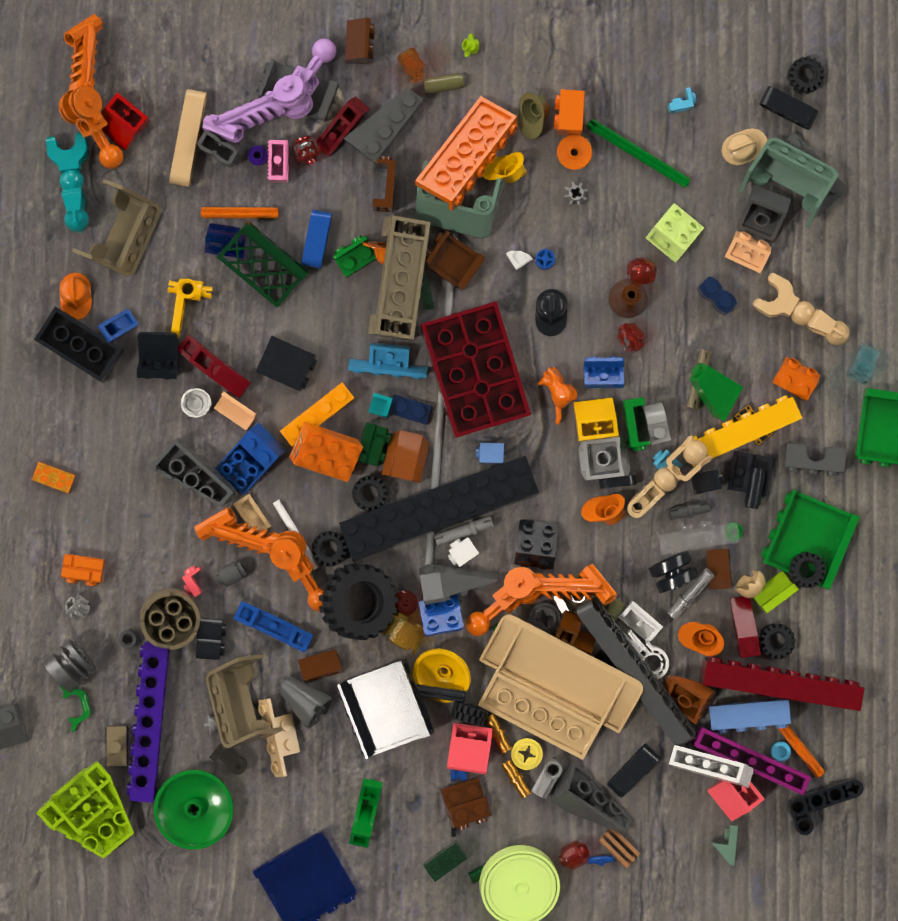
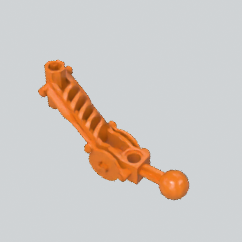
(82, 102)
(285, 548)
(526, 587)

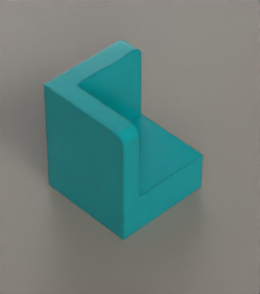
(380, 405)

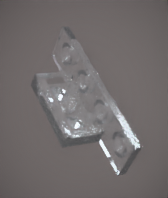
(698, 537)

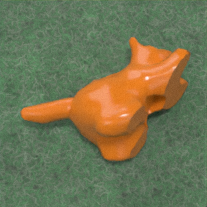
(561, 393)

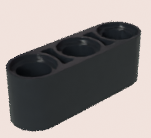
(788, 107)
(633, 770)

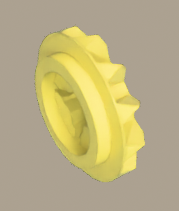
(530, 762)

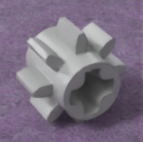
(575, 187)
(77, 607)

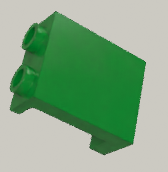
(630, 424)

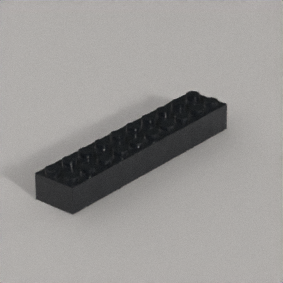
(439, 508)

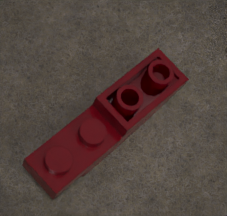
(213, 366)

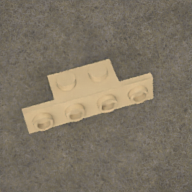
(282, 743)

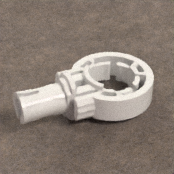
(639, 646)

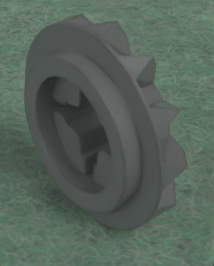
(549, 610)

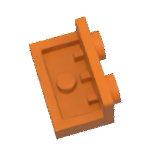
(796, 378)

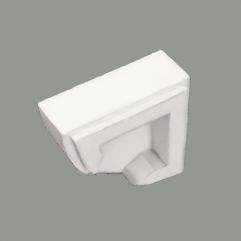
(518, 258)

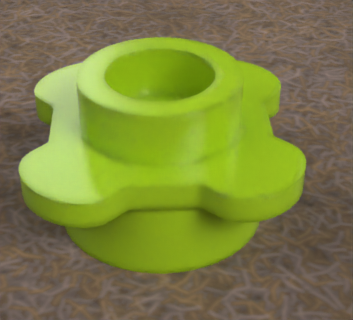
(470, 45)

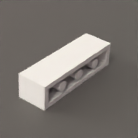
(711, 766)

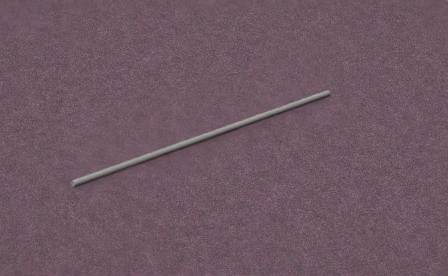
(439, 427)

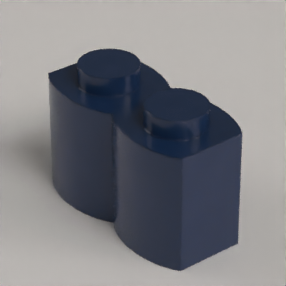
(720, 299)

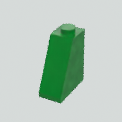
(715, 390)

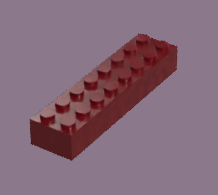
(780, 684)

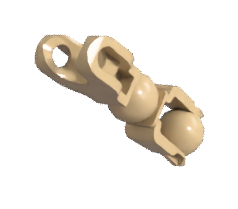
(801, 312)
(667, 478)

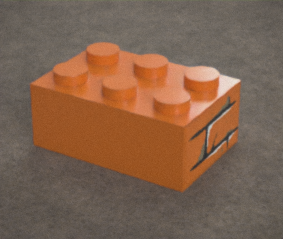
(326, 451)

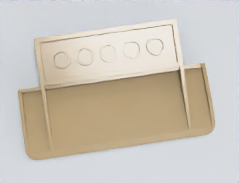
(554, 687)

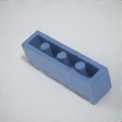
(750, 714)

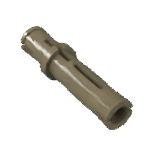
(694, 398)

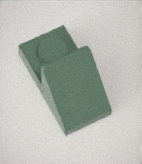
(728, 848)

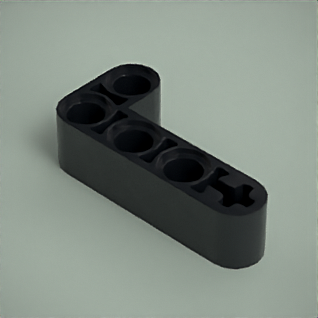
(826, 801)

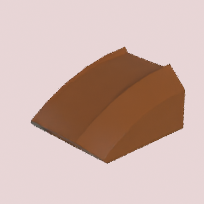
(406, 456)
(689, 696)

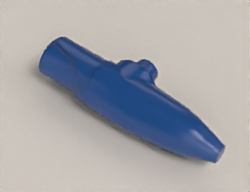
(600, 860)

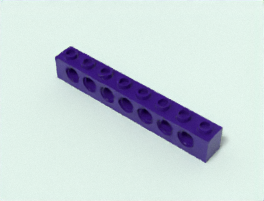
(134, 789)

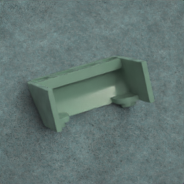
(794, 171)
(463, 220)

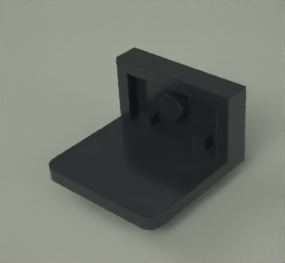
(158, 355)
(536, 544)

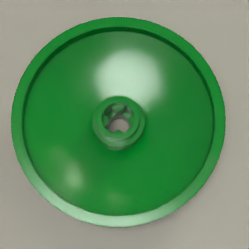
(188, 827)

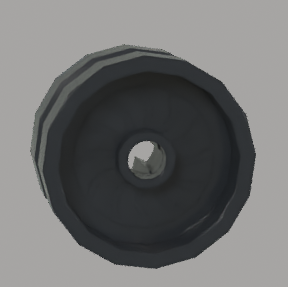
(674, 574)

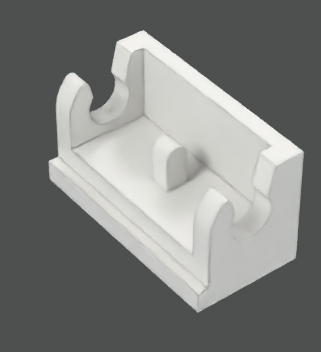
(640, 621)

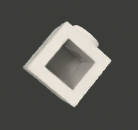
(462, 551)

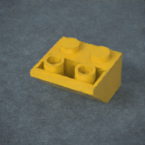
(595, 419)

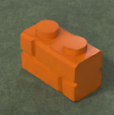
(83, 568)

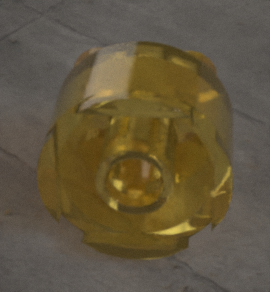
(405, 634)

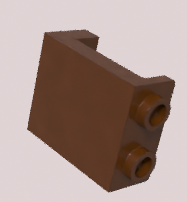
(386, 204)
(453, 260)

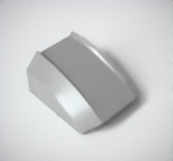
(604, 458)

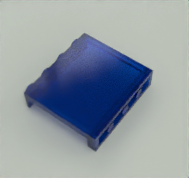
(306, 880)

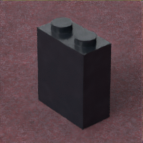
(286, 364)

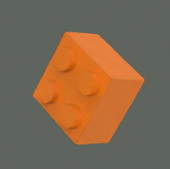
(570, 112)

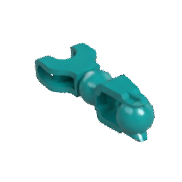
(71, 179)

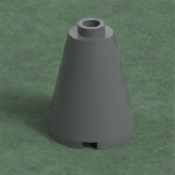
(304, 700)

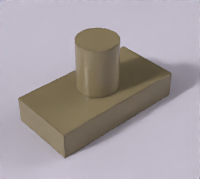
(117, 746)

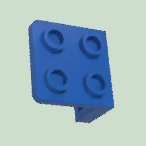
(441, 616)

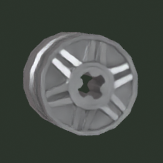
(73, 662)

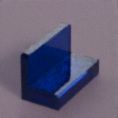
(219, 236)

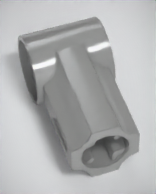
(546, 779)

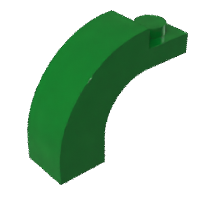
(365, 812)

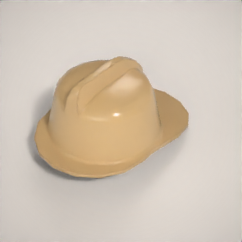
(743, 146)

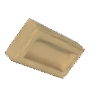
(251, 513)

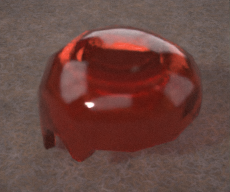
(642, 270)

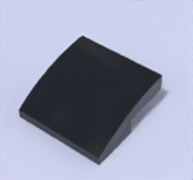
(741, 468)

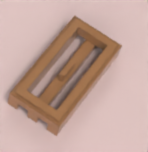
(630, 858)

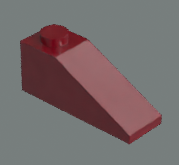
(342, 125)
(744, 627)

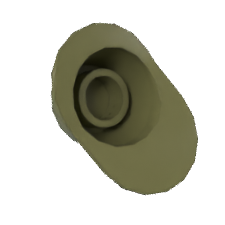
(532, 113)

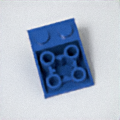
(251, 458)

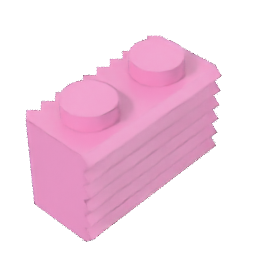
(278, 161)

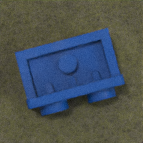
(603, 372)

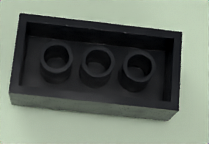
(79, 344)

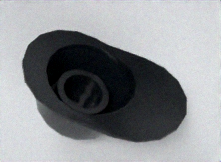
(551, 312)

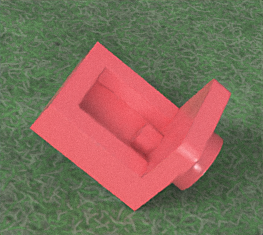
(191, 585)

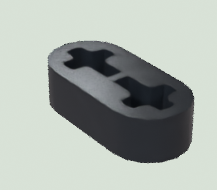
(617, 481)

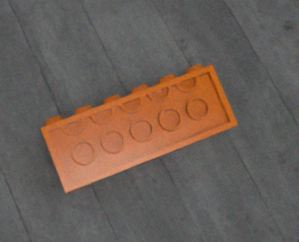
(468, 152)

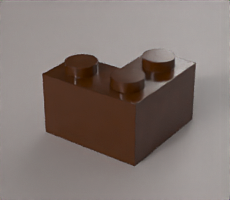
(570, 633)

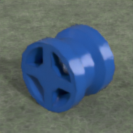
(545, 259)
(456, 774)

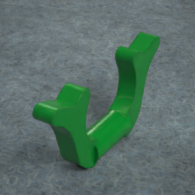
(85, 706)

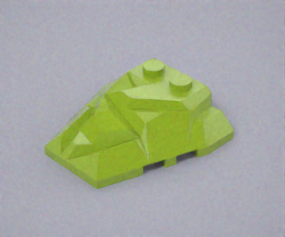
(89, 811)

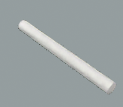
(291, 526)

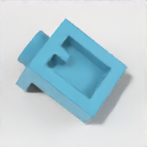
(680, 105)
(661, 458)

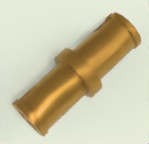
(498, 734)
(516, 779)

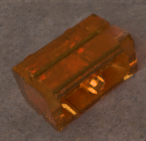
(411, 65)

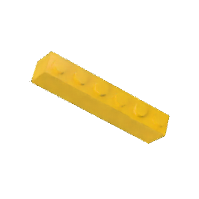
(750, 426)

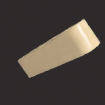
(188, 137)

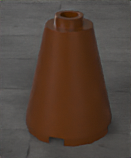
(622, 304)

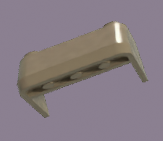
(129, 232)
(233, 703)

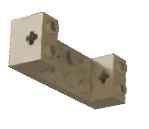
(400, 278)

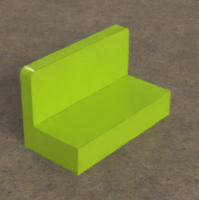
(775, 592)

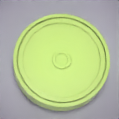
(519, 884)

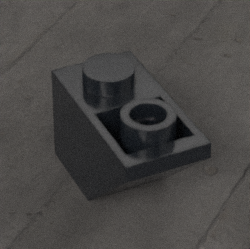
(707, 481)

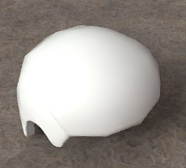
(195, 402)

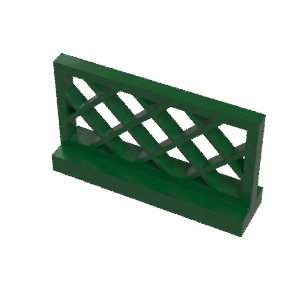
(274, 251)

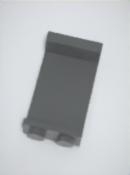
(322, 95)

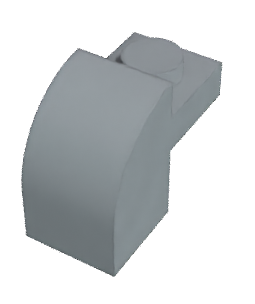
(656, 423)

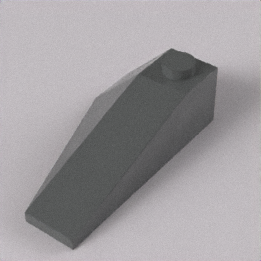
(442, 581)
(584, 798)

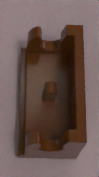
(720, 565)
(320, 666)

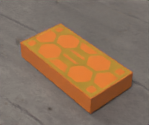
(53, 477)

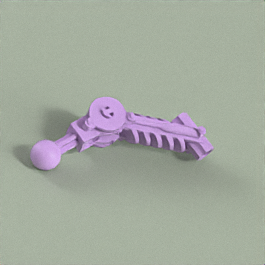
(289, 97)

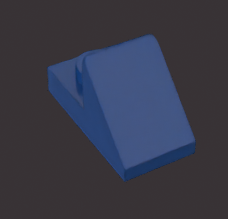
(118, 325)

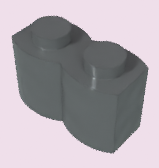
(213, 147)

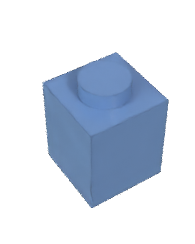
(490, 453)

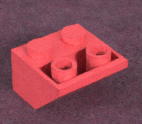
(469, 748)
(735, 799)

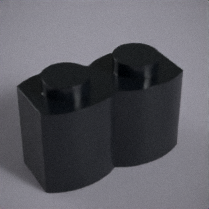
(210, 639)

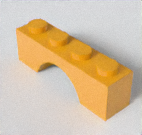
(319, 412)

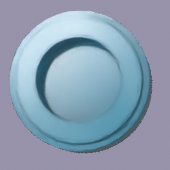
(780, 751)

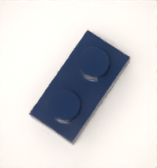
(410, 409)

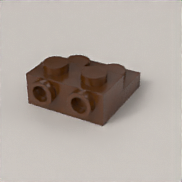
(465, 803)

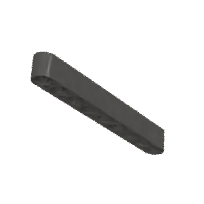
(630, 662)

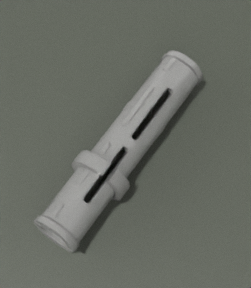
(464, 530)
(685, 600)

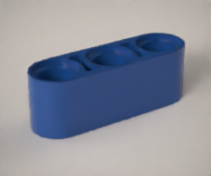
(316, 239)

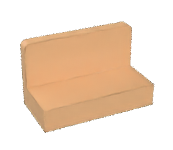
(235, 411)

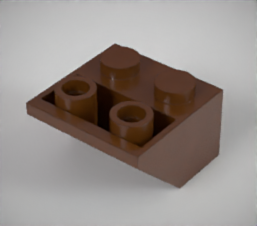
(358, 38)

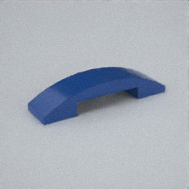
(273, 626)

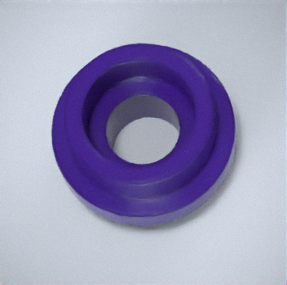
(262, 159)

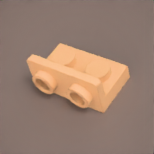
(748, 251)

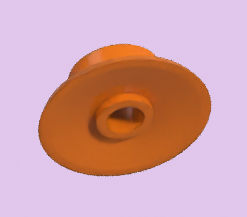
(577, 143)

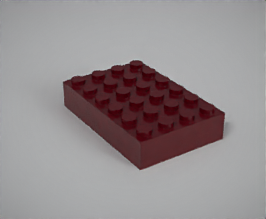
(475, 369)

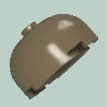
(174, 629)

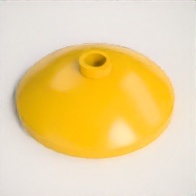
(429, 671)

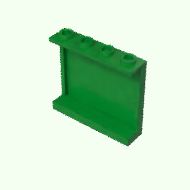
(878, 428)
(812, 528)

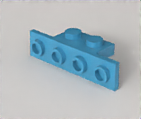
(388, 360)

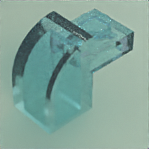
(863, 364)

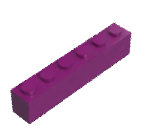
(762, 764)

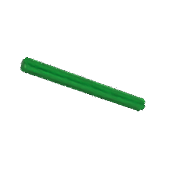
(638, 153)

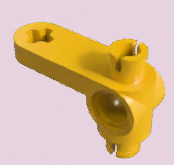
(198, 292)

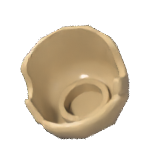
(751, 585)

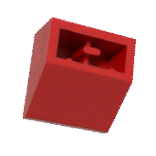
(123, 121)

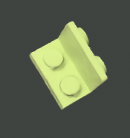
(674, 232)

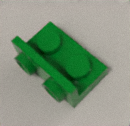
(354, 256)

